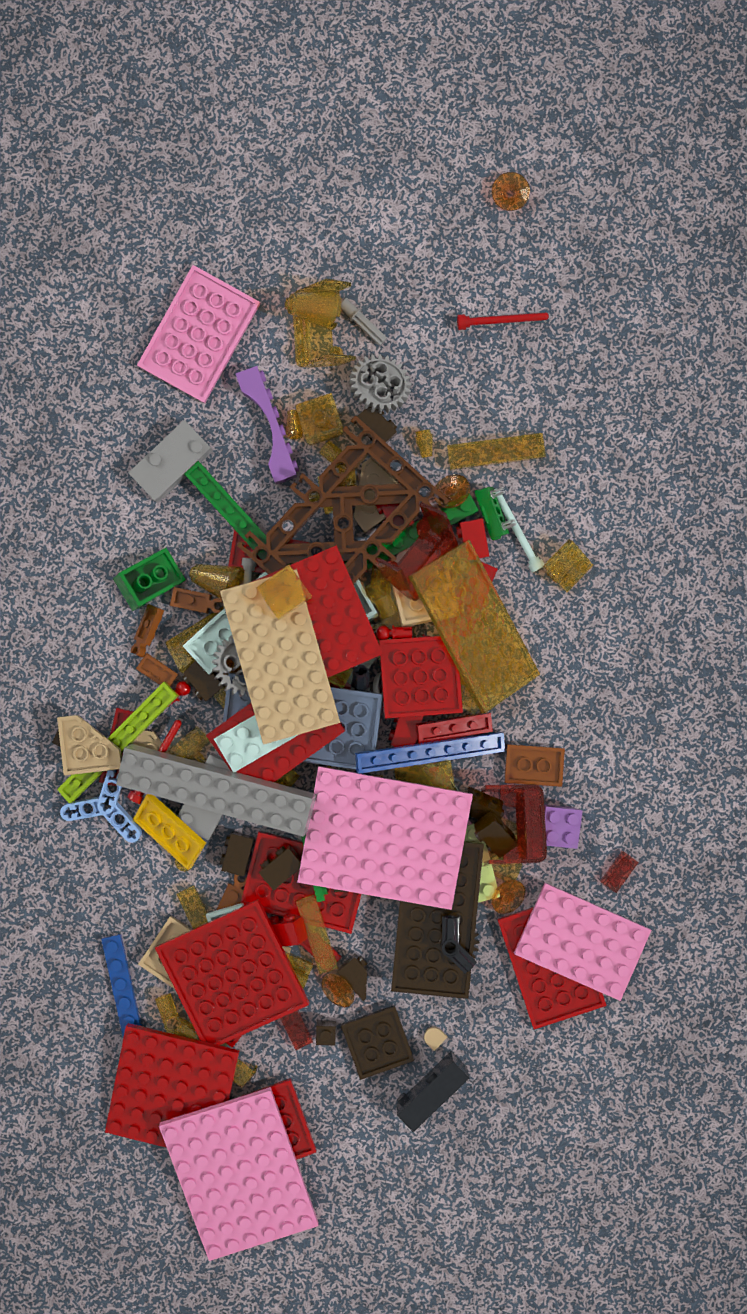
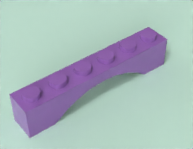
(252, 387)

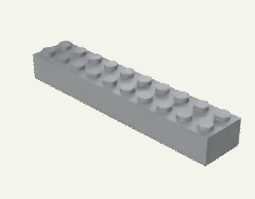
(216, 789)

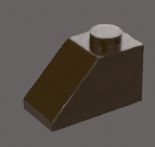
(355, 973)

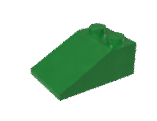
(149, 579)

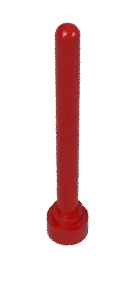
(465, 321)
(137, 796)

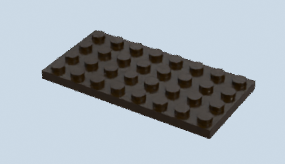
(418, 955)

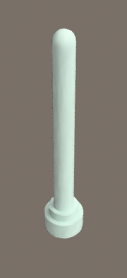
(534, 562)

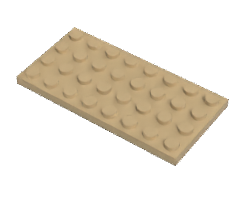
(279, 665)

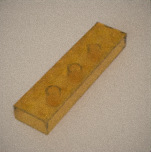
(496, 451)

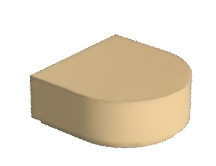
(434, 1037)

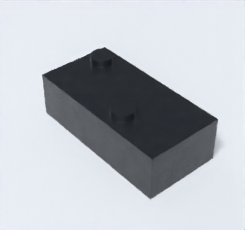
(432, 1091)

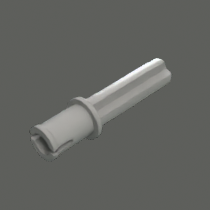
(356, 316)

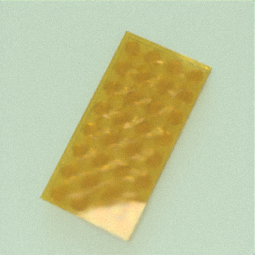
(474, 626)

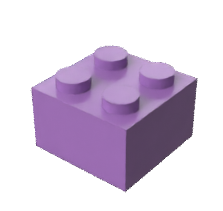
(562, 826)

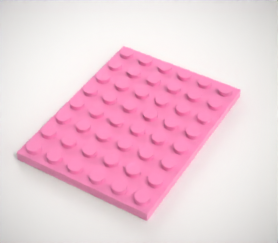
(385, 838)
(239, 1174)

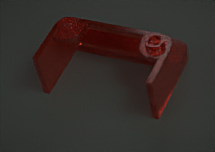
(434, 540)
(529, 821)

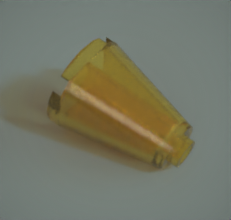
(315, 307)
(216, 577)

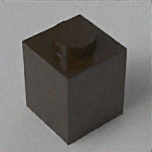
(326, 1032)

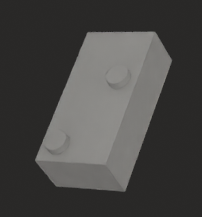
(166, 464)
(201, 820)

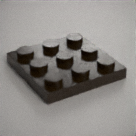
(377, 1042)

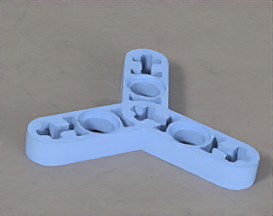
(99, 809)

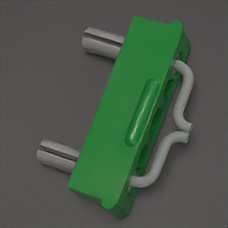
(490, 509)

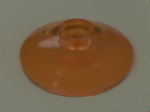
(510, 182)
(455, 485)
(511, 896)
(337, 990)

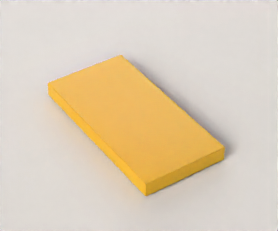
(169, 831)

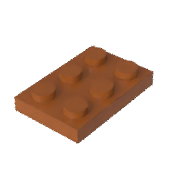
(534, 765)

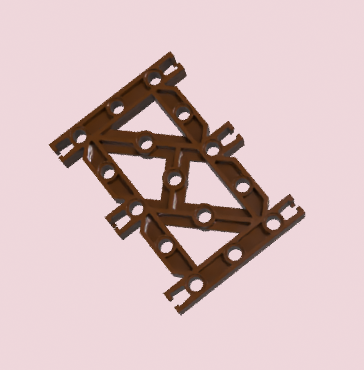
(342, 499)

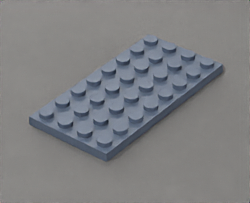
(357, 712)

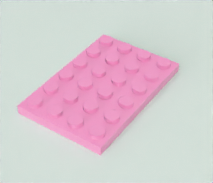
(198, 334)
(582, 941)

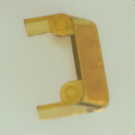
(315, 343)

